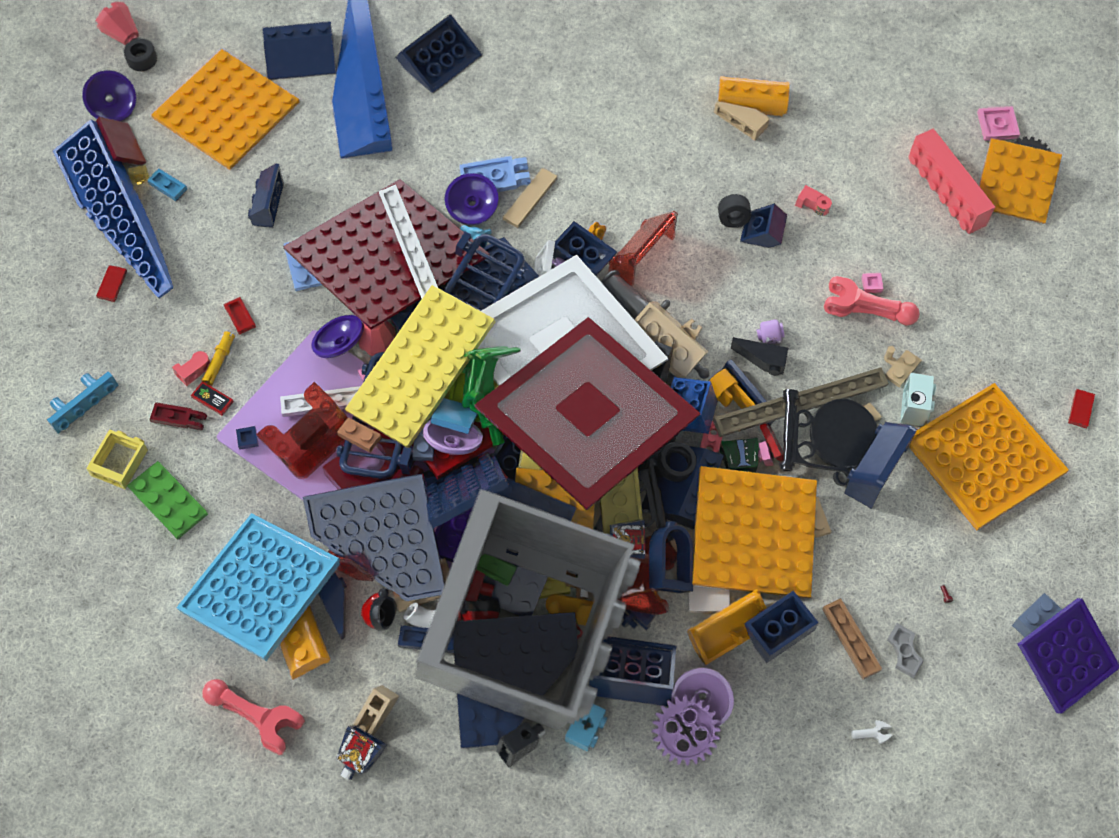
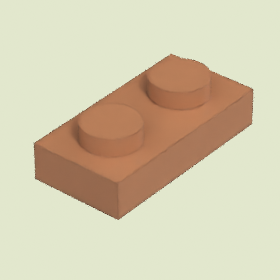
(359, 435)

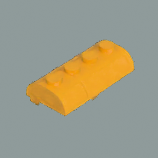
(762, 95)
(725, 628)
(304, 646)

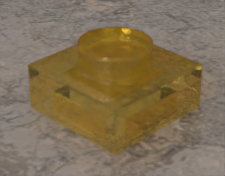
(139, 174)

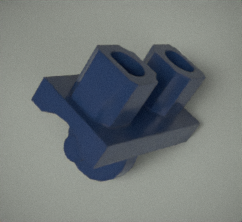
(642, 618)

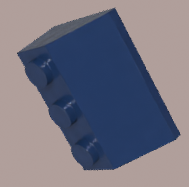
(267, 197)
(780, 626)

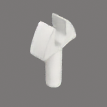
(868, 733)

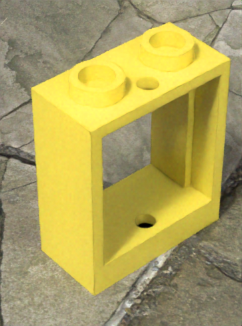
(120, 480)

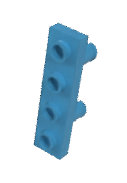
(76, 408)

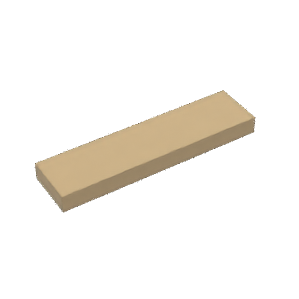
(530, 197)

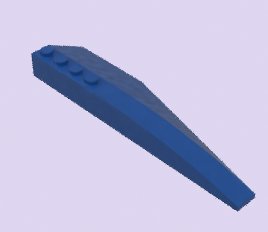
(358, 88)
(112, 203)

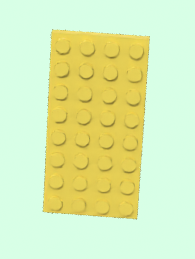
(420, 366)

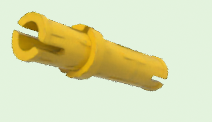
(221, 351)

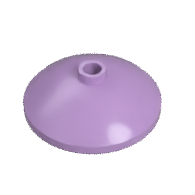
(452, 441)
(713, 684)

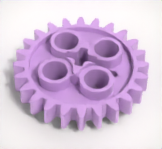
(702, 719)

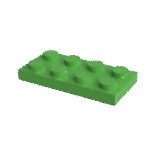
(167, 500)

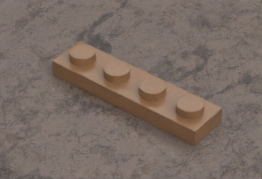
(851, 639)

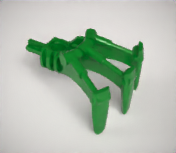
(479, 382)

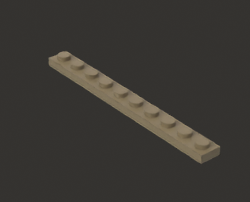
(807, 400)

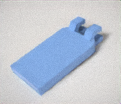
(501, 172)

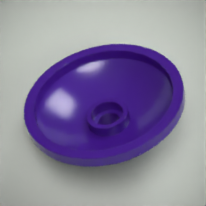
(111, 84)
(467, 189)
(337, 336)

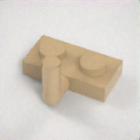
(902, 367)

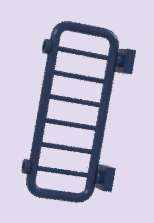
(465, 245)
(403, 460)

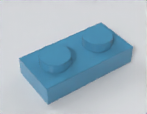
(167, 184)

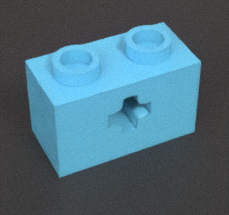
(587, 738)

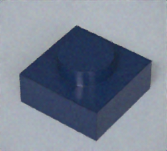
(247, 437)

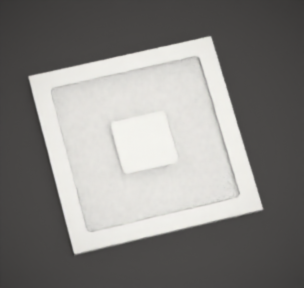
(552, 307)

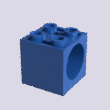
(700, 396)

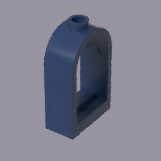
(684, 560)

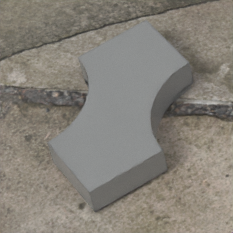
(907, 659)

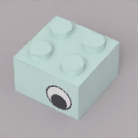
(917, 399)

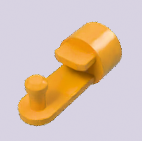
(727, 390)
(564, 604)

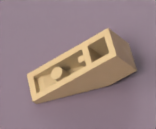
(743, 118)
(376, 709)

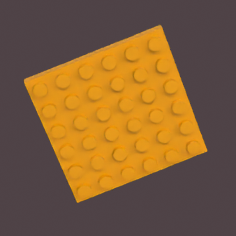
(225, 109)
(986, 456)
(754, 532)

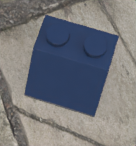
(765, 227)

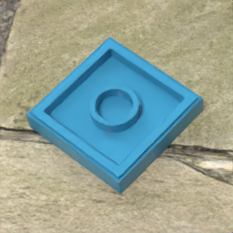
(454, 416)

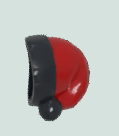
(379, 610)
(480, 610)

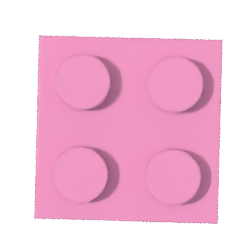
(998, 123)

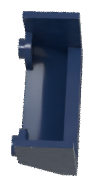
(879, 462)

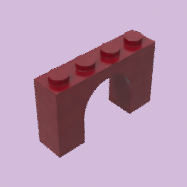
(343, 480)

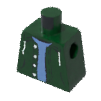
(740, 454)

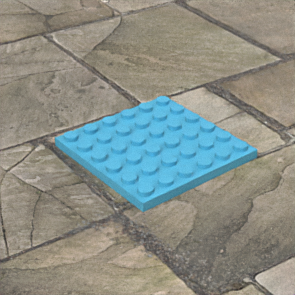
(259, 586)

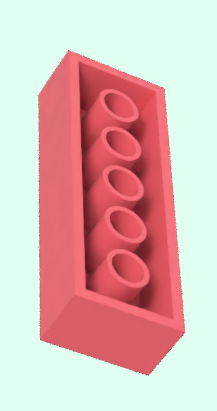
(951, 181)

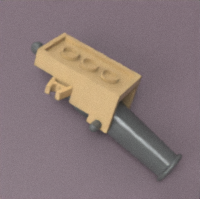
(660, 326)

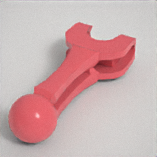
(858, 301)
(266, 720)

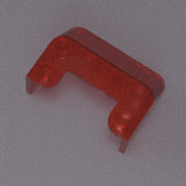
(311, 438)

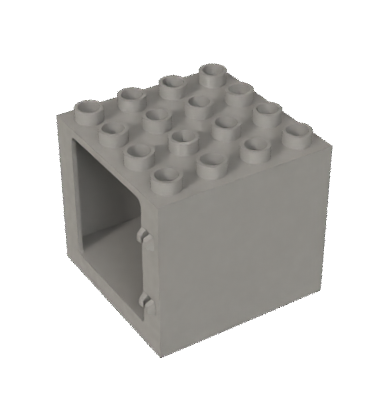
(548, 548)

